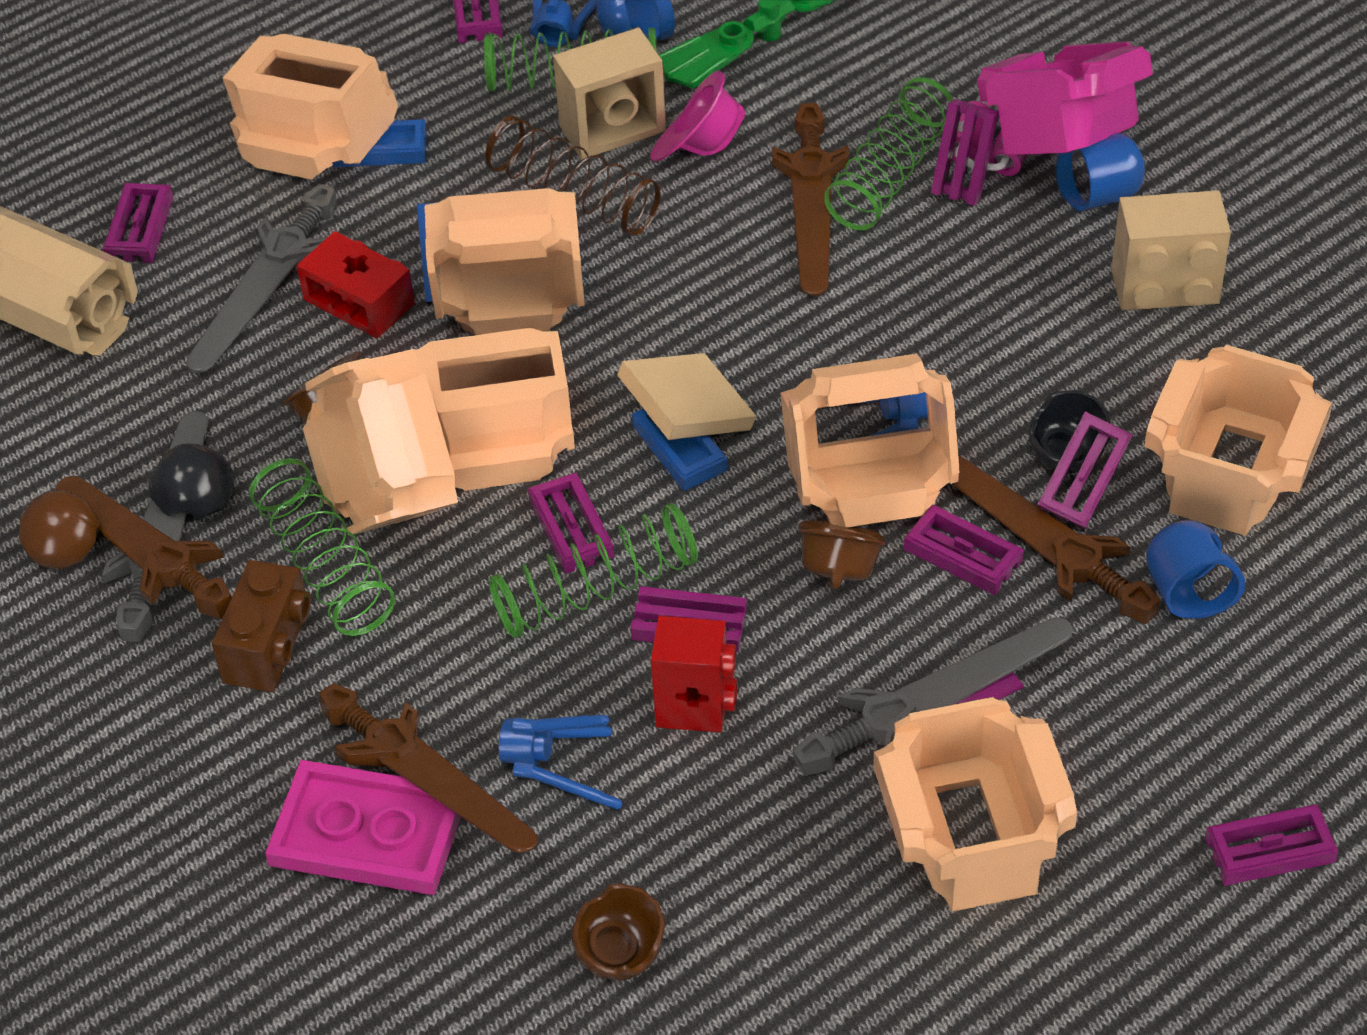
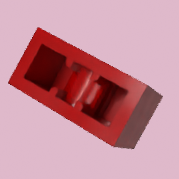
(356, 284)
(692, 674)

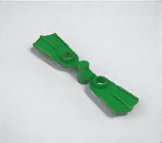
(702, 55)

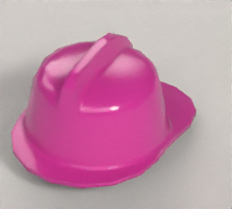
(704, 124)

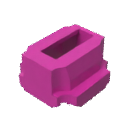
(1066, 100)

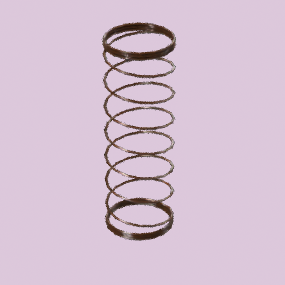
(491, 142)

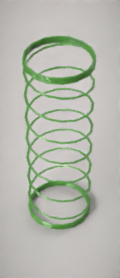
(489, 56)
(918, 119)
(369, 584)
(519, 631)

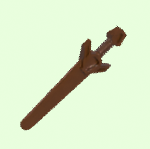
(810, 177)
(1074, 555)
(161, 558)
(397, 746)

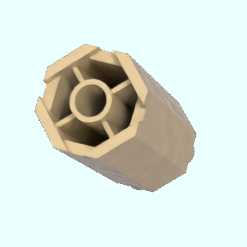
(62, 286)

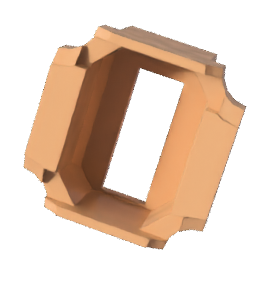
(307, 104)
(504, 259)
(1245, 397)
(491, 412)
(379, 442)
(876, 474)
(1019, 783)

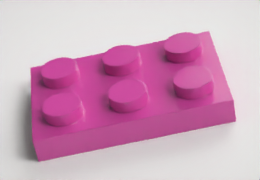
(362, 829)

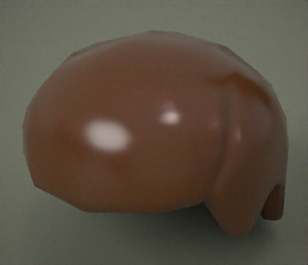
(58, 529)
(618, 932)

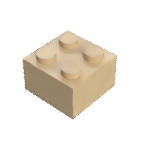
(610, 92)
(1170, 250)

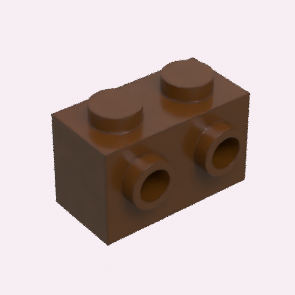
(261, 625)

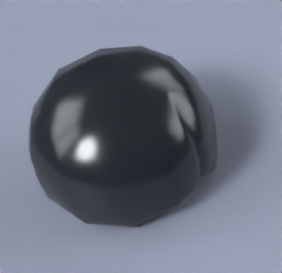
(1056, 423)
(191, 481)

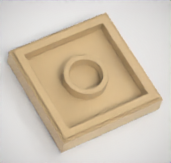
(686, 396)

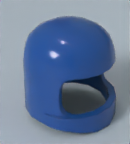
(626, 14)
(1113, 170)
(1181, 557)

